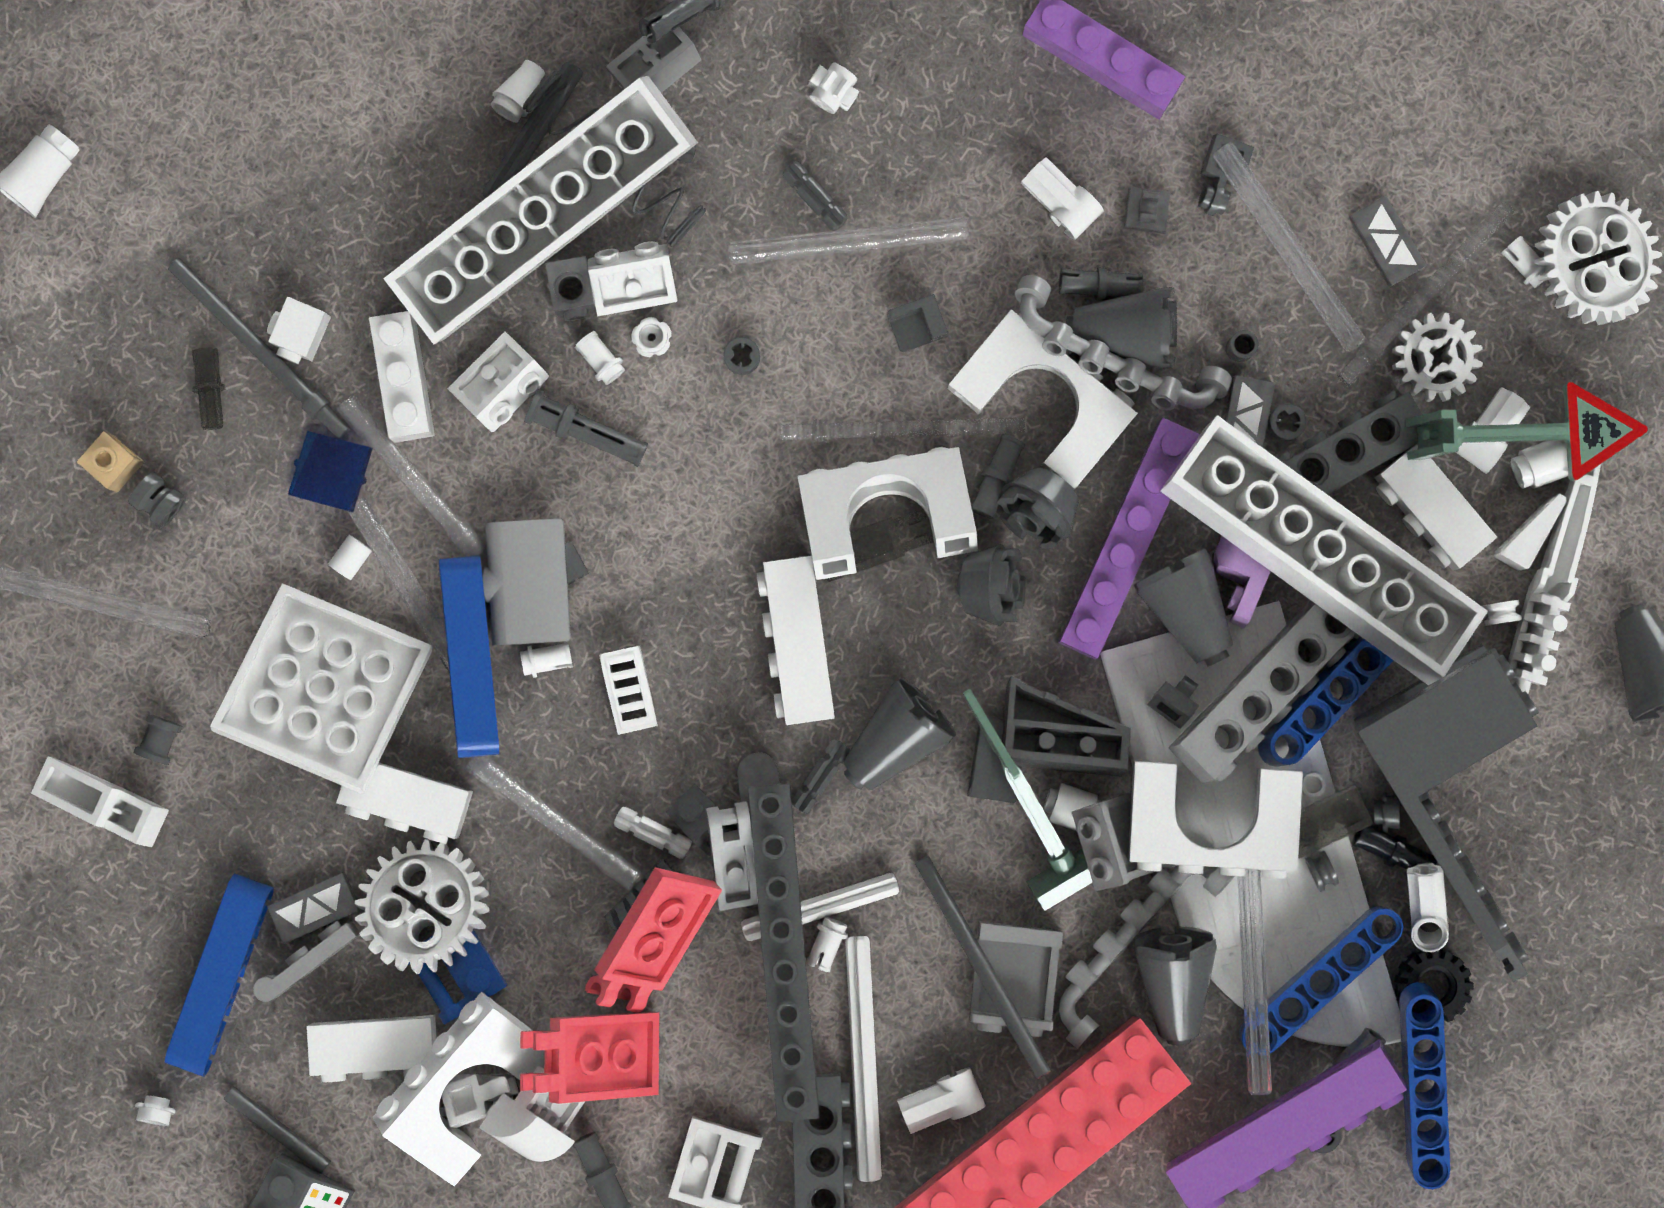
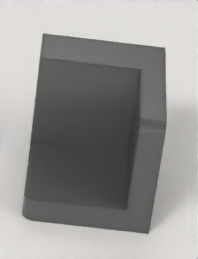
(917, 323)

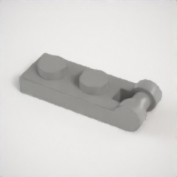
(732, 856)
(304, 961)

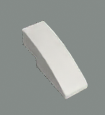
(100, 802)

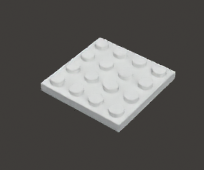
(322, 688)

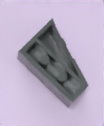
(1061, 736)

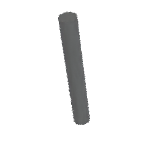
(277, 1130)

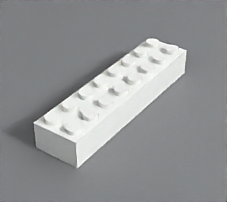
(541, 209)
(1324, 551)

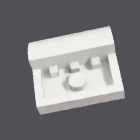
(531, 1124)

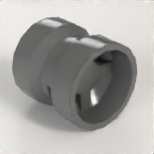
(157, 499)

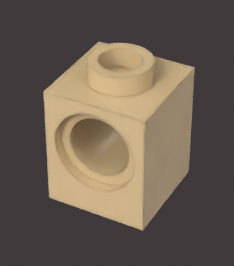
(110, 461)

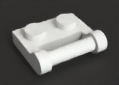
(702, 1161)

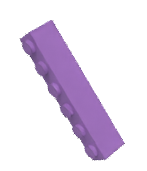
(1126, 541)
(1287, 1127)

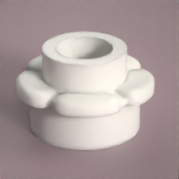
(644, 329)
(155, 1111)

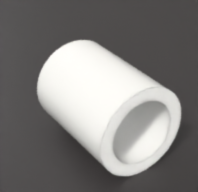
(349, 557)

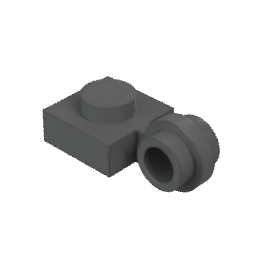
(1215, 198)

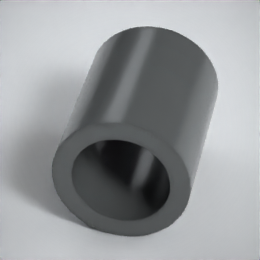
(1250, 338)
(574, 565)

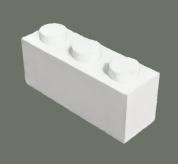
(401, 377)
(1434, 510)
(410, 800)
(368, 1046)

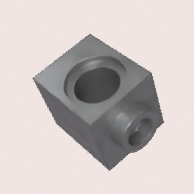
(558, 275)

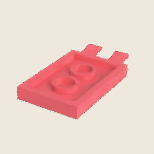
(652, 938)
(596, 1057)

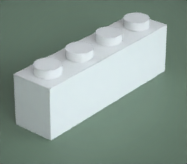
(798, 640)

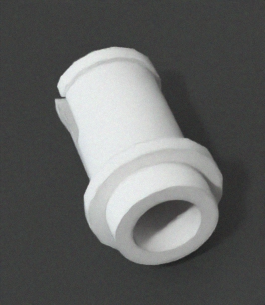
(1523, 258)
(600, 358)
(545, 659)
(827, 941)

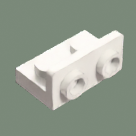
(631, 278)
(498, 382)

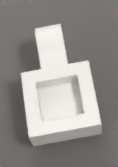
(471, 1097)

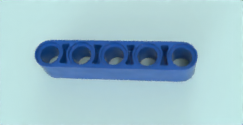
(469, 656)
(1323, 704)
(217, 974)
(1341, 974)
(1428, 1104)

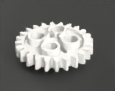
(1586, 222)
(400, 937)

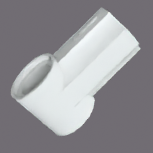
(1066, 203)
(1503, 409)
(1427, 904)
(949, 1098)

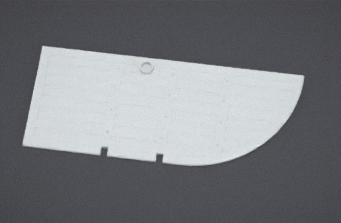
(1216, 814)

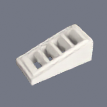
(1527, 540)
(621, 656)

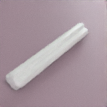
(834, 902)

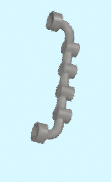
(1058, 337)
(1112, 945)

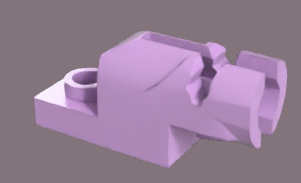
(1243, 569)

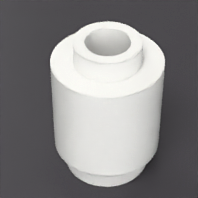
(1540, 464)
(1063, 801)

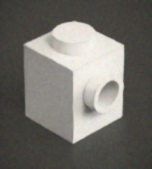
(297, 330)

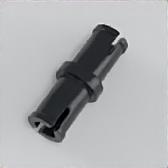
(1391, 849)

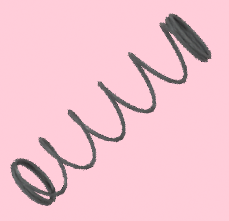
(545, 90)

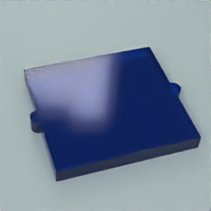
(330, 471)

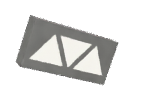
(1387, 241)
(1250, 407)
(313, 908)

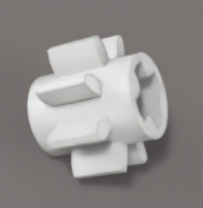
(833, 88)

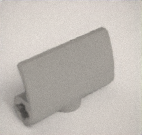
(527, 581)

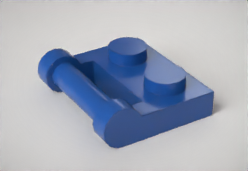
(472, 974)

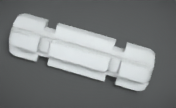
(652, 832)

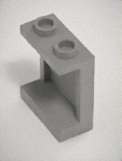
(1105, 841)
(1027, 968)

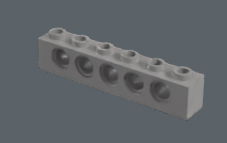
(1197, 744)

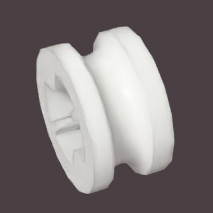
(1502, 612)

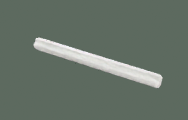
(863, 1058)

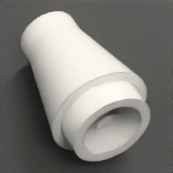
(513, 93)

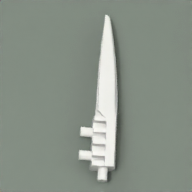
(1552, 586)

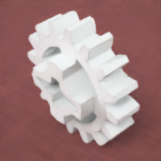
(1421, 348)

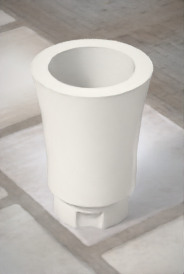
(37, 170)

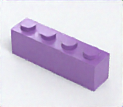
(1103, 56)

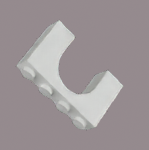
(1099, 412)
(928, 478)
(1267, 845)
(411, 1114)

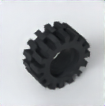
(1451, 966)

